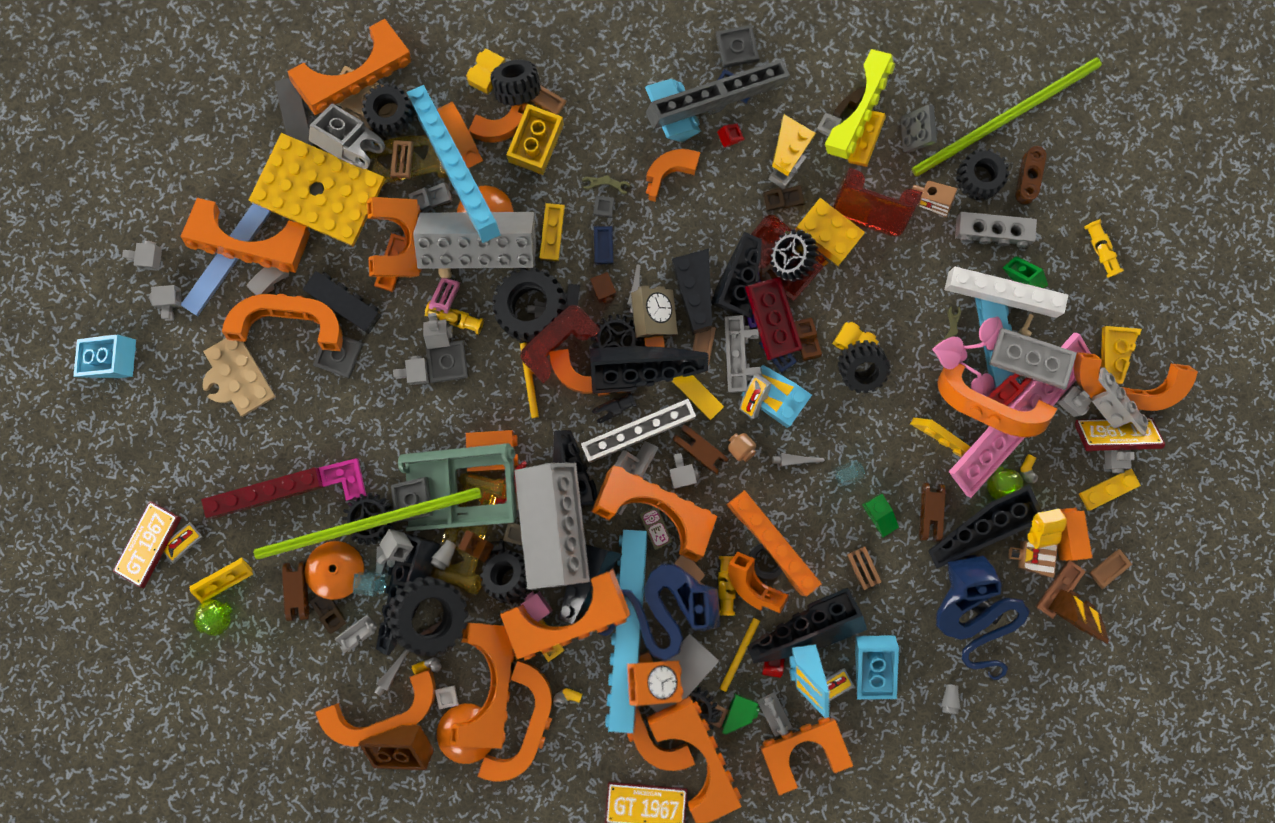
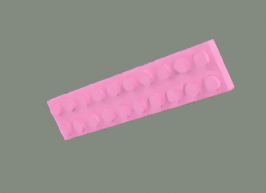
(995, 446)

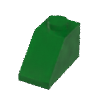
(1025, 273)
(881, 514)
(740, 713)

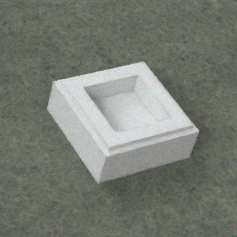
(446, 697)

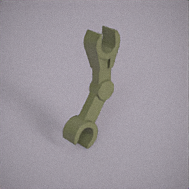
(607, 181)
(953, 319)

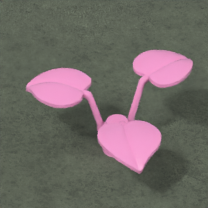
(953, 352)

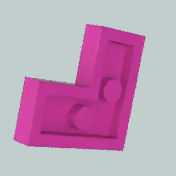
(346, 473)

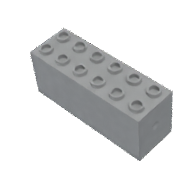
(453, 242)
(551, 525)

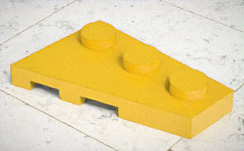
(791, 144)
(1117, 349)
(941, 434)

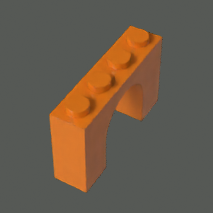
(405, 214)
(778, 751)

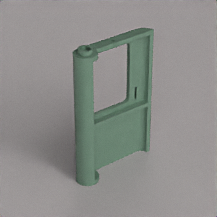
(441, 471)

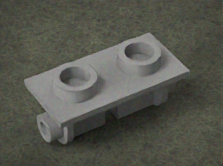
(360, 630)
(774, 714)

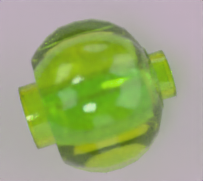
(1004, 482)
(212, 617)

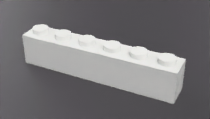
(1006, 292)
(638, 430)

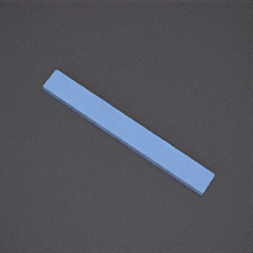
(221, 265)

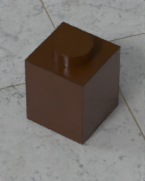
(603, 288)

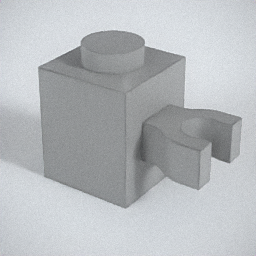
(146, 255)
(166, 299)
(436, 332)
(415, 371)
(1075, 401)
(1118, 460)
(682, 475)
(395, 547)

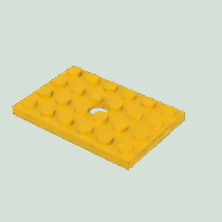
(287, 184)

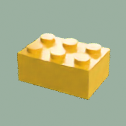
(535, 139)
(831, 230)

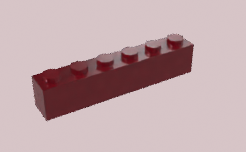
(262, 493)

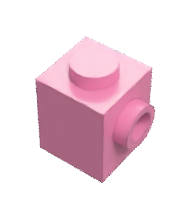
(536, 605)

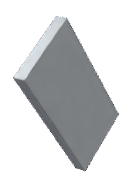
(1033, 358)
(695, 665)

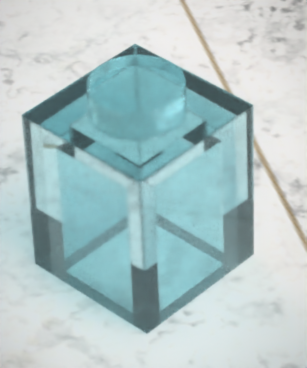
(848, 473)
(369, 583)

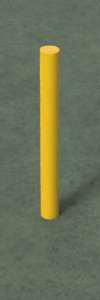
(530, 389)
(739, 655)

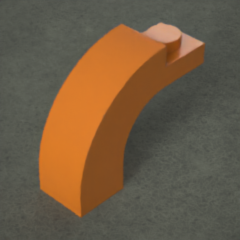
(497, 130)
(460, 134)
(673, 161)
(749, 586)

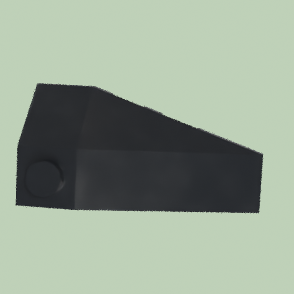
(739, 273)
(567, 451)

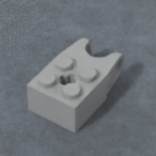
(344, 136)

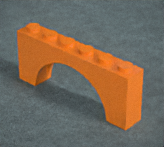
(322, 90)
(279, 251)
(690, 520)
(792, 565)
(531, 636)
(684, 723)
(487, 726)

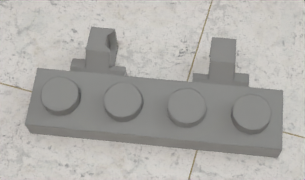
(736, 339)

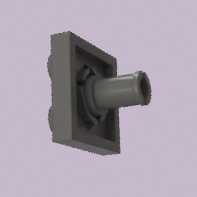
(922, 128)

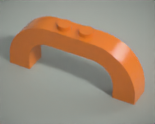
(258, 306)
(582, 384)
(1170, 392)
(990, 411)
(342, 732)
(665, 759)
(505, 769)

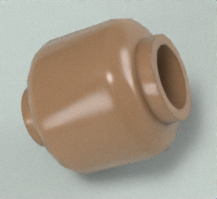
(742, 447)

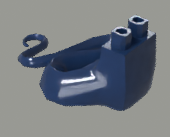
(971, 584)
(695, 600)

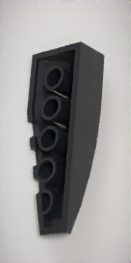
(635, 366)
(989, 525)
(415, 566)
(821, 624)

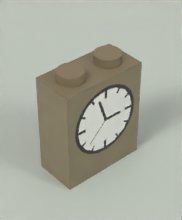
(654, 312)

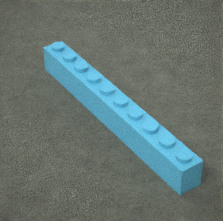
(454, 164)
(628, 634)

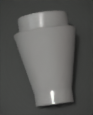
(443, 556)
(951, 701)

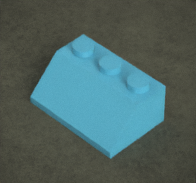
(681, 129)

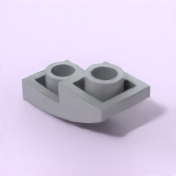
(265, 279)

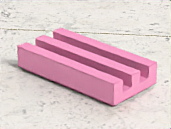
(439, 306)

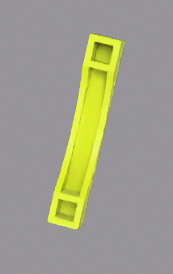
(845, 135)

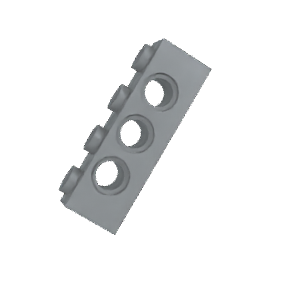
(1023, 226)

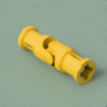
(1106, 256)
(454, 316)
(726, 598)

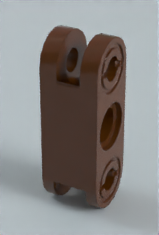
(1033, 163)
(700, 449)
(932, 512)
(295, 592)

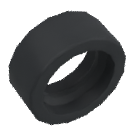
(765, 575)

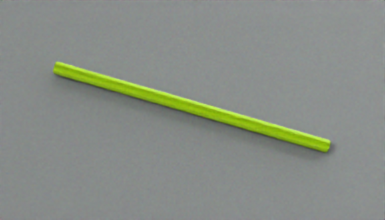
(1006, 117)
(367, 523)

